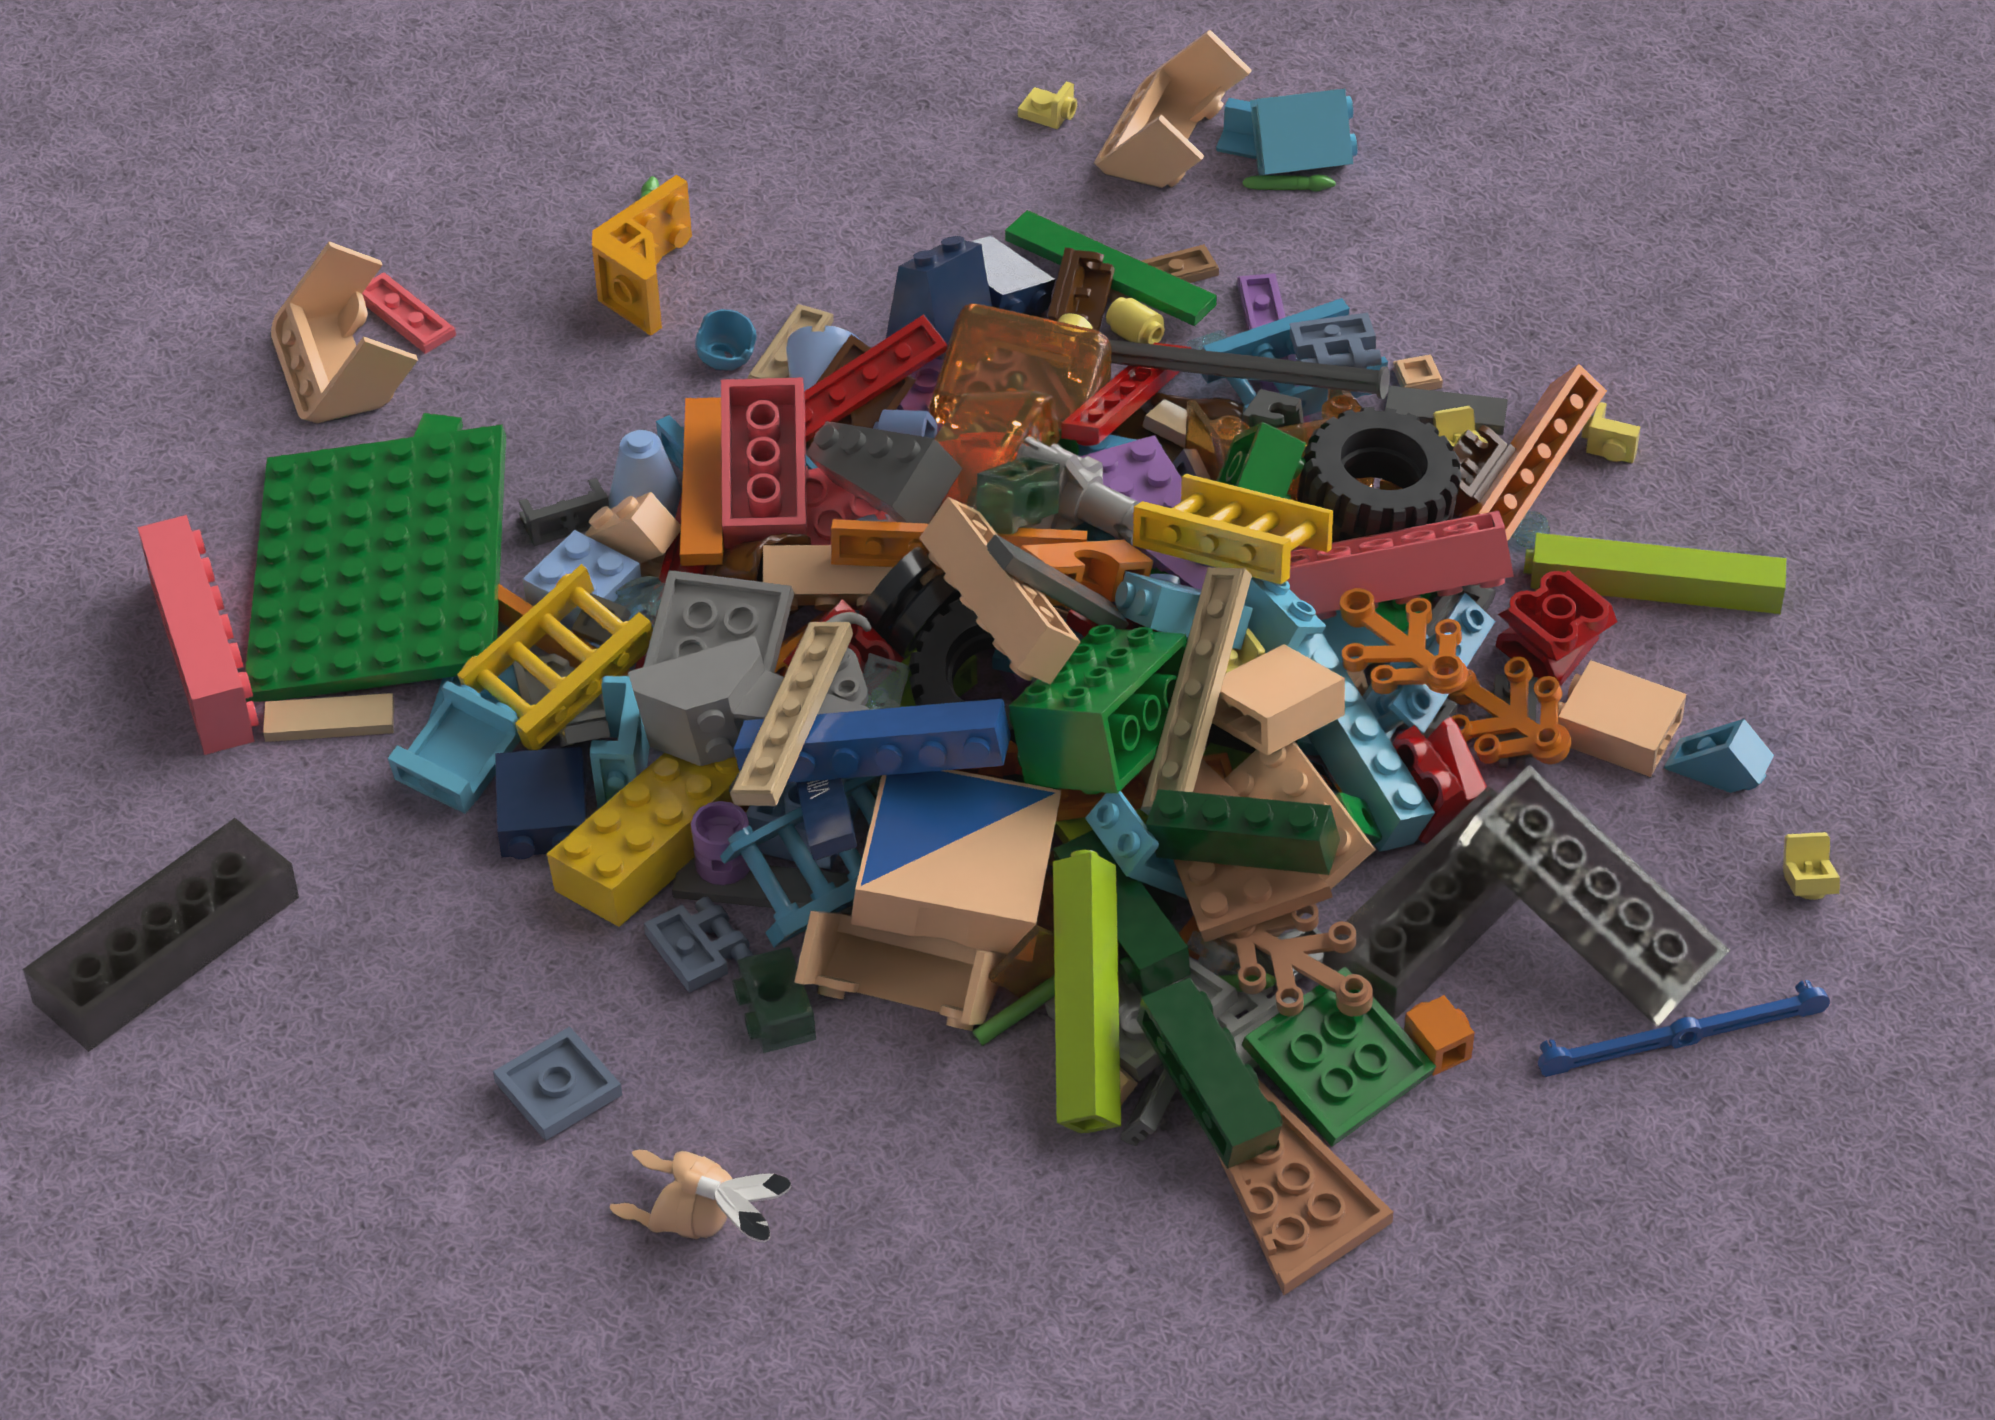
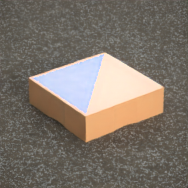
(956, 858)

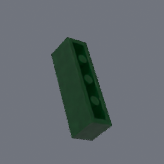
(1244, 831)
(1148, 945)
(1210, 1072)

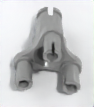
(1082, 493)

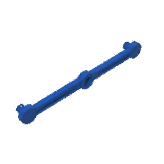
(1683, 1031)

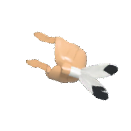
(704, 1198)

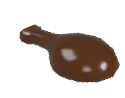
(1212, 407)

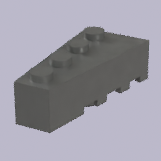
(886, 468)

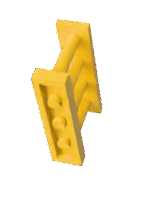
(1232, 528)
(582, 686)

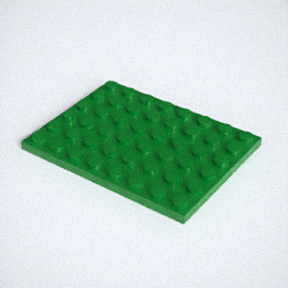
(377, 563)

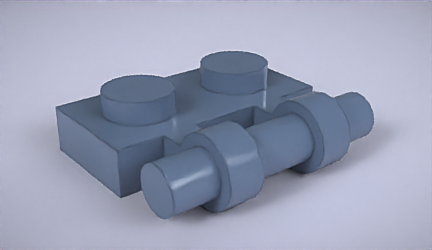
(1336, 335)
(687, 948)

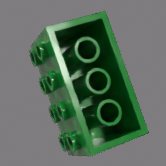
(1100, 711)

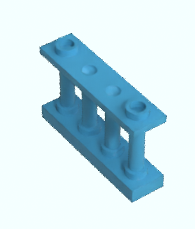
(1275, 342)
(1418, 703)
(825, 896)

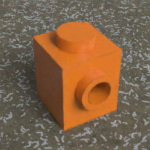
(1440, 1033)

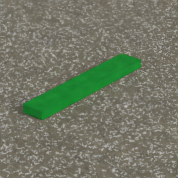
(1130, 276)

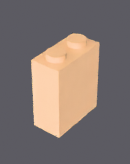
(1278, 699)
(1621, 717)

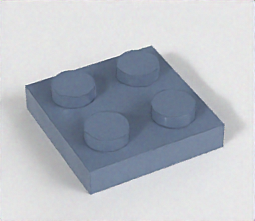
(557, 1083)

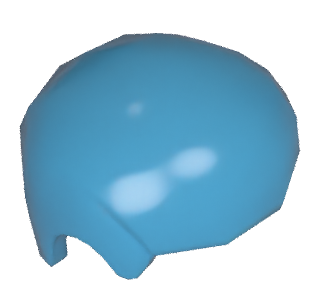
(726, 332)

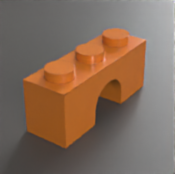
(1093, 563)

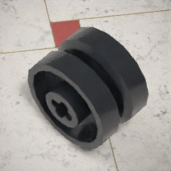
(908, 600)

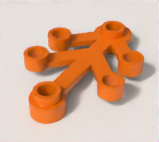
(1441, 673)
(1514, 717)

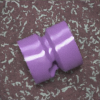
(710, 831)

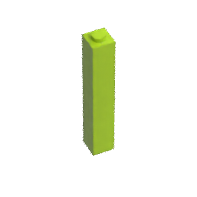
(1663, 572)
(1086, 993)

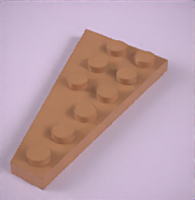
(1239, 896)
(1304, 1202)

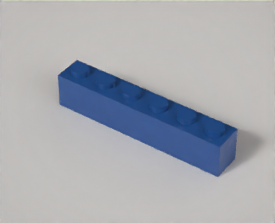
(896, 741)

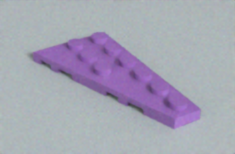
(1147, 475)

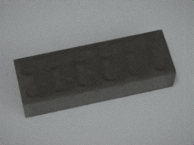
(1593, 895)
(1424, 917)
(161, 934)

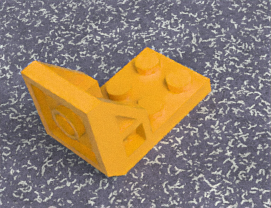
(632, 246)

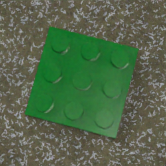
(1338, 1064)

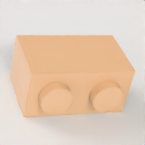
(635, 527)

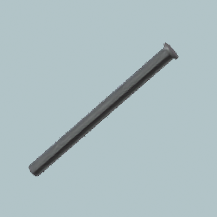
(1251, 367)

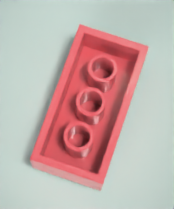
(763, 458)

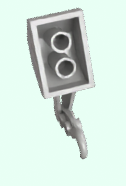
(701, 699)

